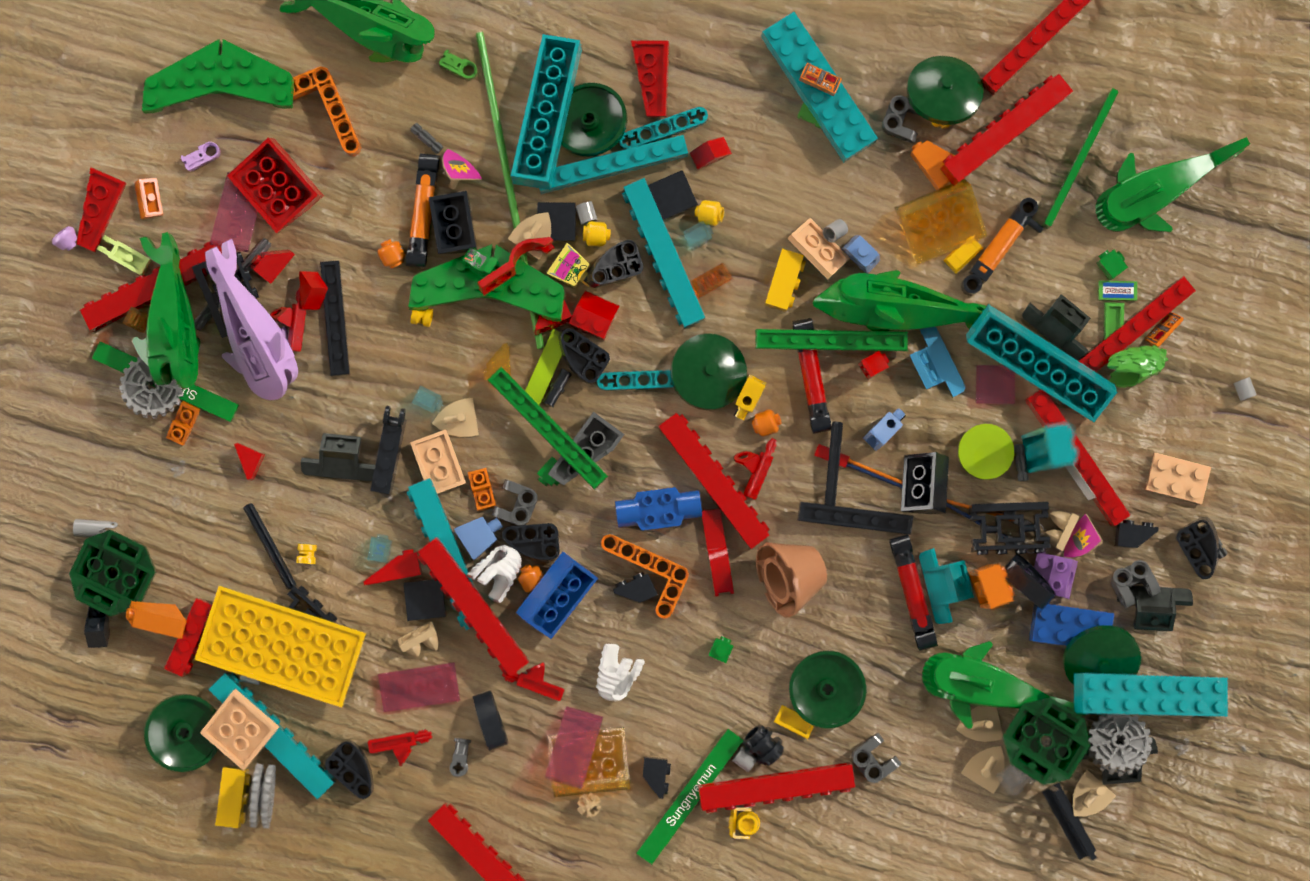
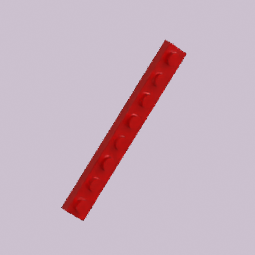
(1138, 324)

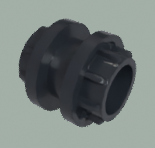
(765, 747)

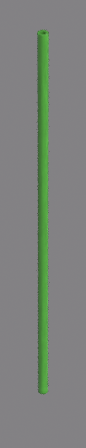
(503, 156)

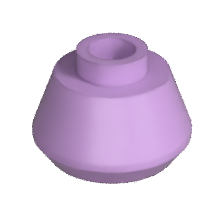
(65, 239)

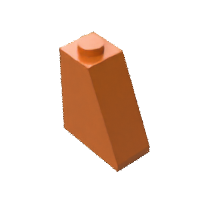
(929, 159)
(157, 618)

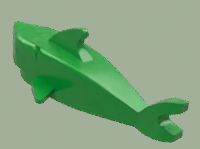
(892, 303)

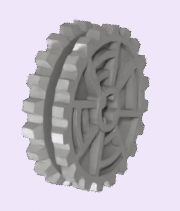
(146, 401)
(1119, 757)
(262, 796)

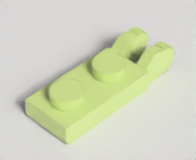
(126, 256)

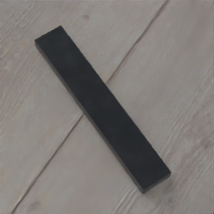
(335, 319)
(855, 518)

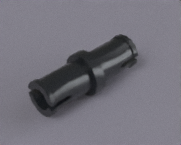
(557, 388)

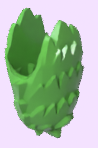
(1136, 365)

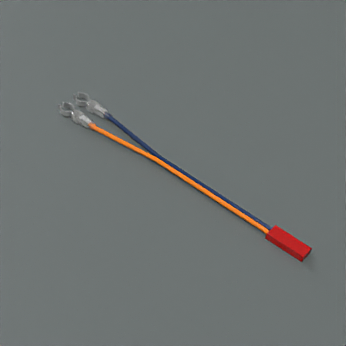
(823, 453)

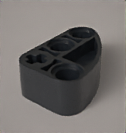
(616, 259)
(579, 361)
(1205, 541)
(537, 546)
(1029, 581)
(490, 720)
(355, 763)

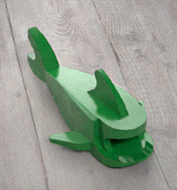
(380, 26)
(1142, 195)
(170, 334)
(970, 681)

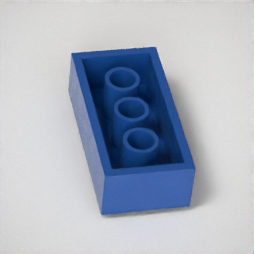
(556, 595)
(1061, 623)

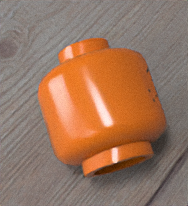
(391, 253)
(766, 423)
(529, 577)

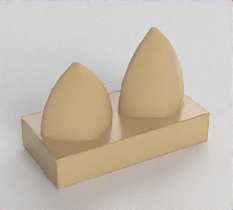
(1067, 523)
(411, 642)

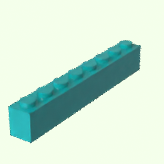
(618, 163)
(664, 253)
(436, 525)
(281, 744)

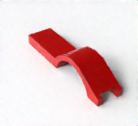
(508, 270)
(717, 551)

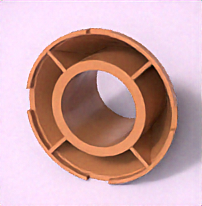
(790, 575)

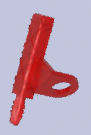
(295, 320)
(758, 466)
(535, 682)
(399, 744)

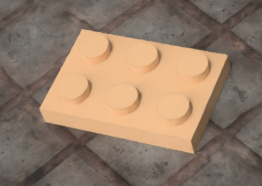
(822, 254)
(438, 461)
(1178, 478)

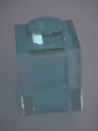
(698, 235)
(428, 400)
(380, 548)

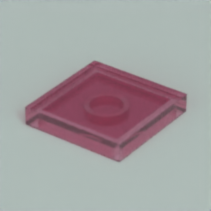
(995, 384)

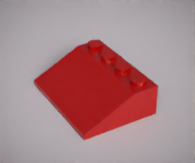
(275, 185)

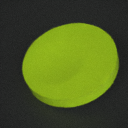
(986, 451)

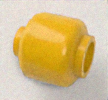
(709, 212)
(596, 234)

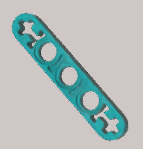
(670, 121)
(634, 384)

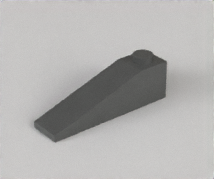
(595, 439)

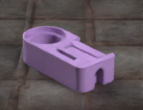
(199, 157)

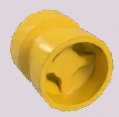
(422, 317)
(306, 553)

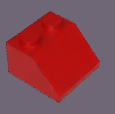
(594, 315)

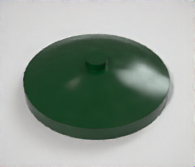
(945, 90)
(594, 120)
(708, 371)
(1102, 651)
(827, 689)
(174, 733)

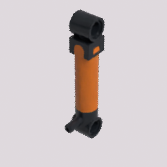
(421, 220)
(1001, 244)

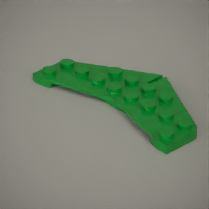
(208, 72)
(456, 283)

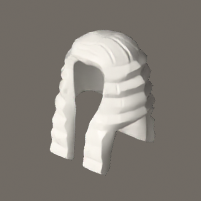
(502, 567)
(614, 679)

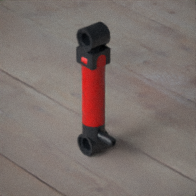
(813, 383)
(913, 592)

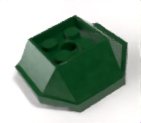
(92, 568)
(1067, 741)

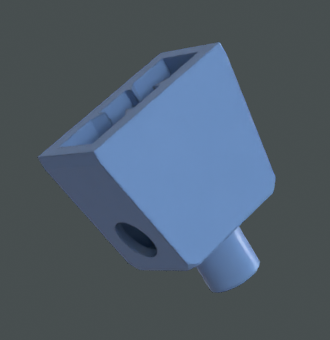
(862, 253)
(881, 432)
(478, 535)

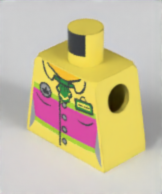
(569, 267)

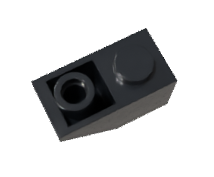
(1133, 535)
(638, 589)
(96, 629)
(655, 774)

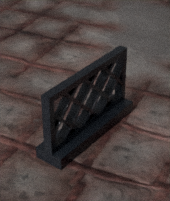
(1068, 822)

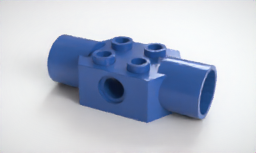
(658, 509)

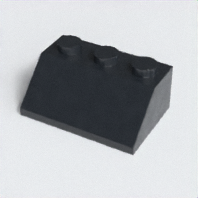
(453, 223)
(925, 483)

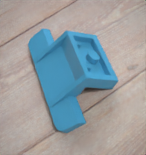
(936, 364)

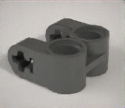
(898, 116)
(519, 505)
(1147, 579)
(871, 762)

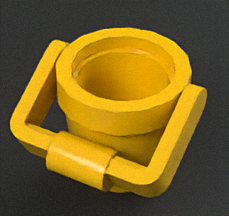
(746, 823)

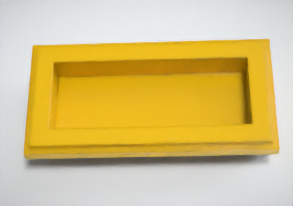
(961, 256)
(792, 721)

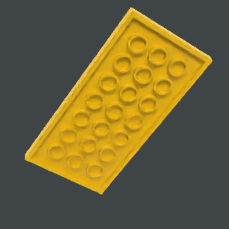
(280, 646)

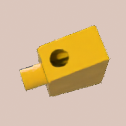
(753, 388)

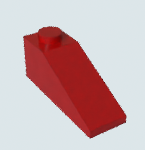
(400, 567)

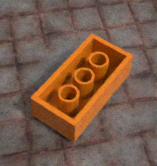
(991, 586)

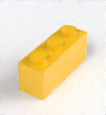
(785, 280)
(232, 797)

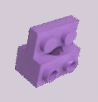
(1057, 572)

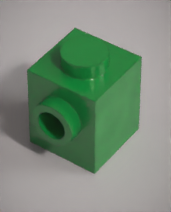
(1112, 263)
(544, 478)
(721, 649)

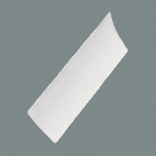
(1080, 481)

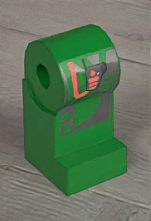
(479, 263)

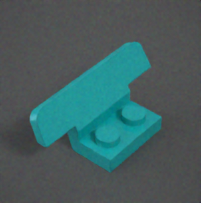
(944, 584)

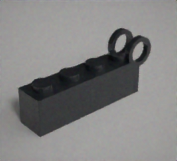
(388, 452)

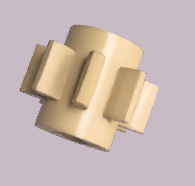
(589, 805)

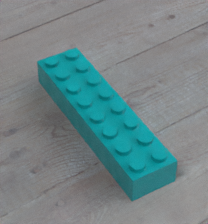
(546, 112)
(835, 114)
(1041, 363)
(1049, 448)
(1150, 695)

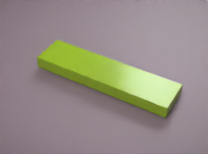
(545, 367)

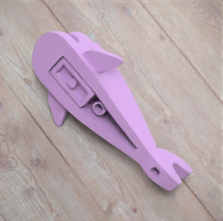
(256, 340)

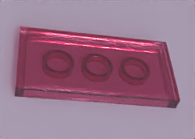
(234, 219)
(419, 687)
(574, 747)

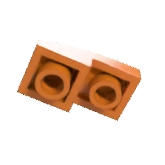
(183, 423)
(482, 489)

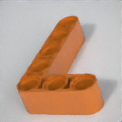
(330, 104)
(652, 566)

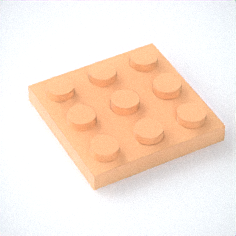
(239, 729)

